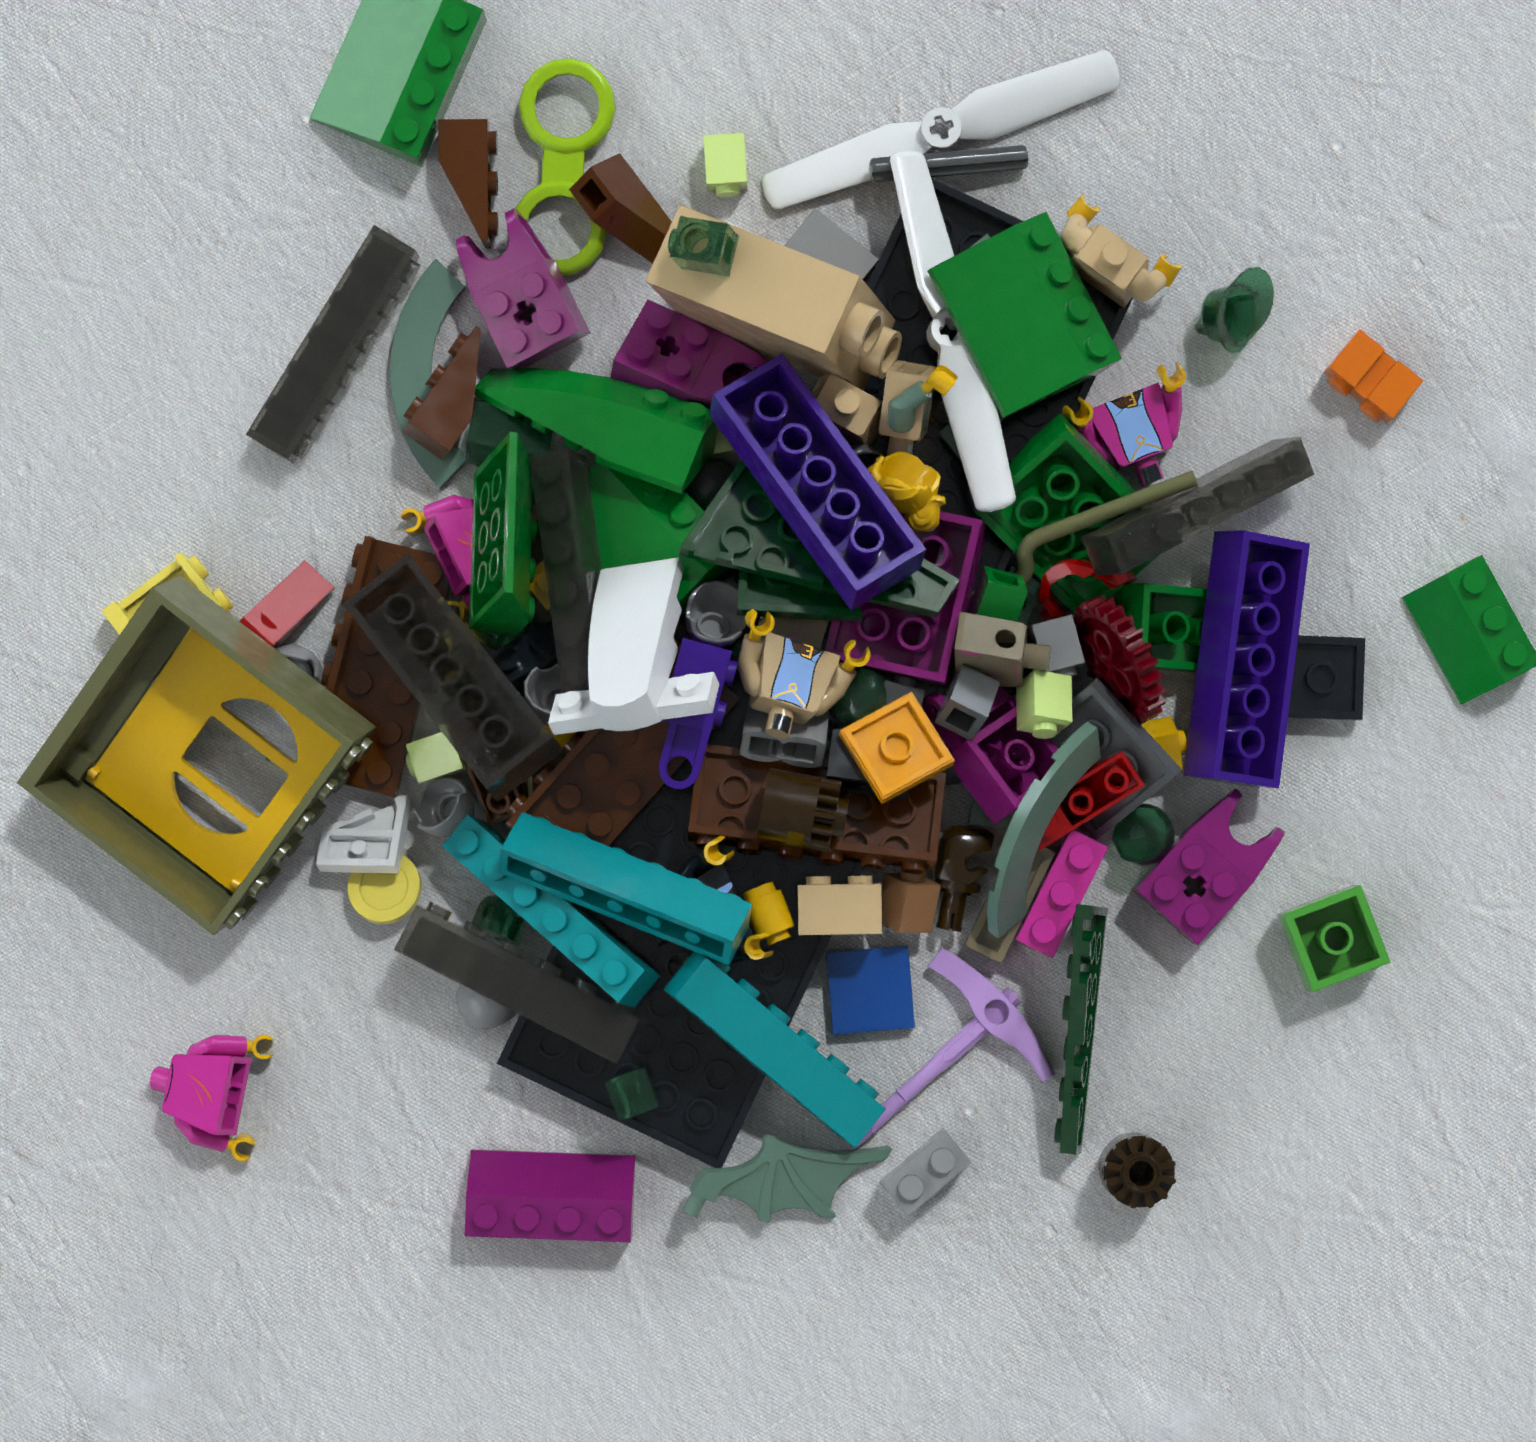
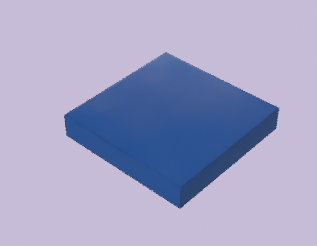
(870, 990)

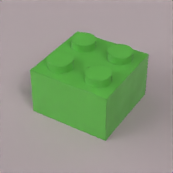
(1333, 938)

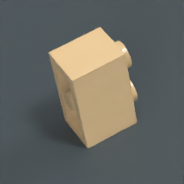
(839, 907)

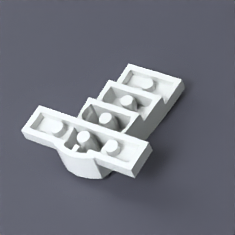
(633, 656)

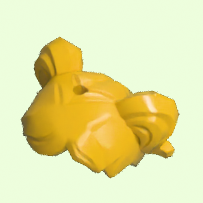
(910, 488)

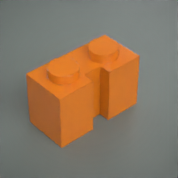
(1372, 378)

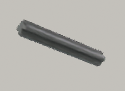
(960, 162)

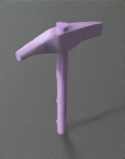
(993, 1013)

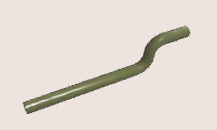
(1097, 515)

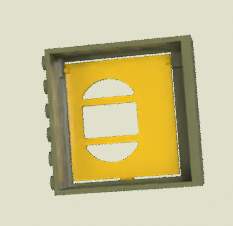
(138, 769)

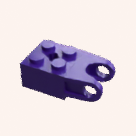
(690, 734)

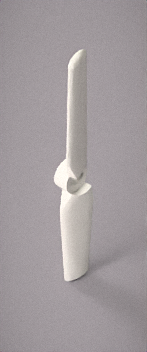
(980, 116)
(968, 403)

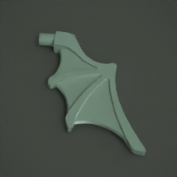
(782, 1178)

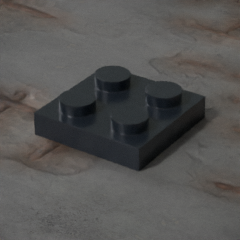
(1328, 678)

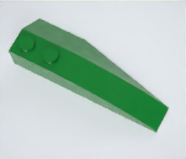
(619, 421)

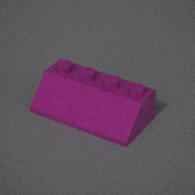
(550, 1196)

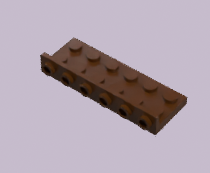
(367, 680)
(603, 779)
(894, 833)

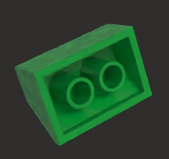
(1471, 629)

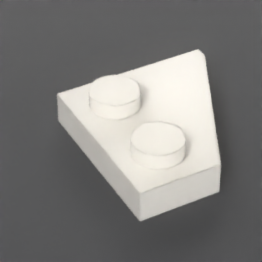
(367, 841)

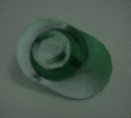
(1238, 310)

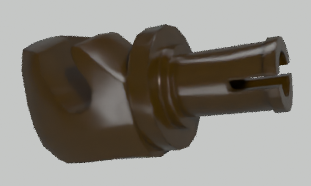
(950, 872)

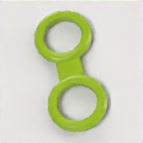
(565, 156)

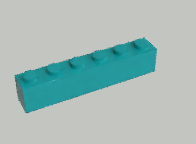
(625, 888)
(558, 920)
(775, 1048)

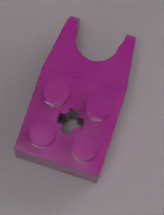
(512, 284)
(680, 356)
(999, 759)
(1215, 858)

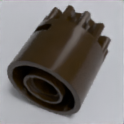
(801, 810)
(1116, 1164)

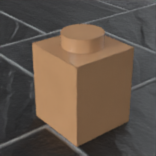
(909, 902)

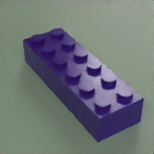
(817, 482)
(1246, 659)

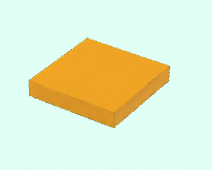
(896, 747)

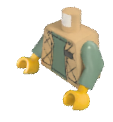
(909, 400)

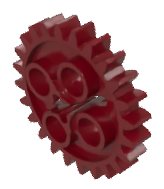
(1119, 657)

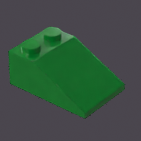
(1169, 621)

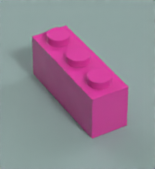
(1060, 892)

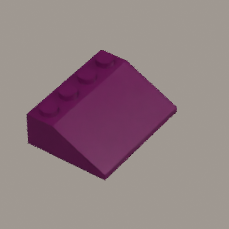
(912, 642)

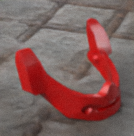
(1075, 567)

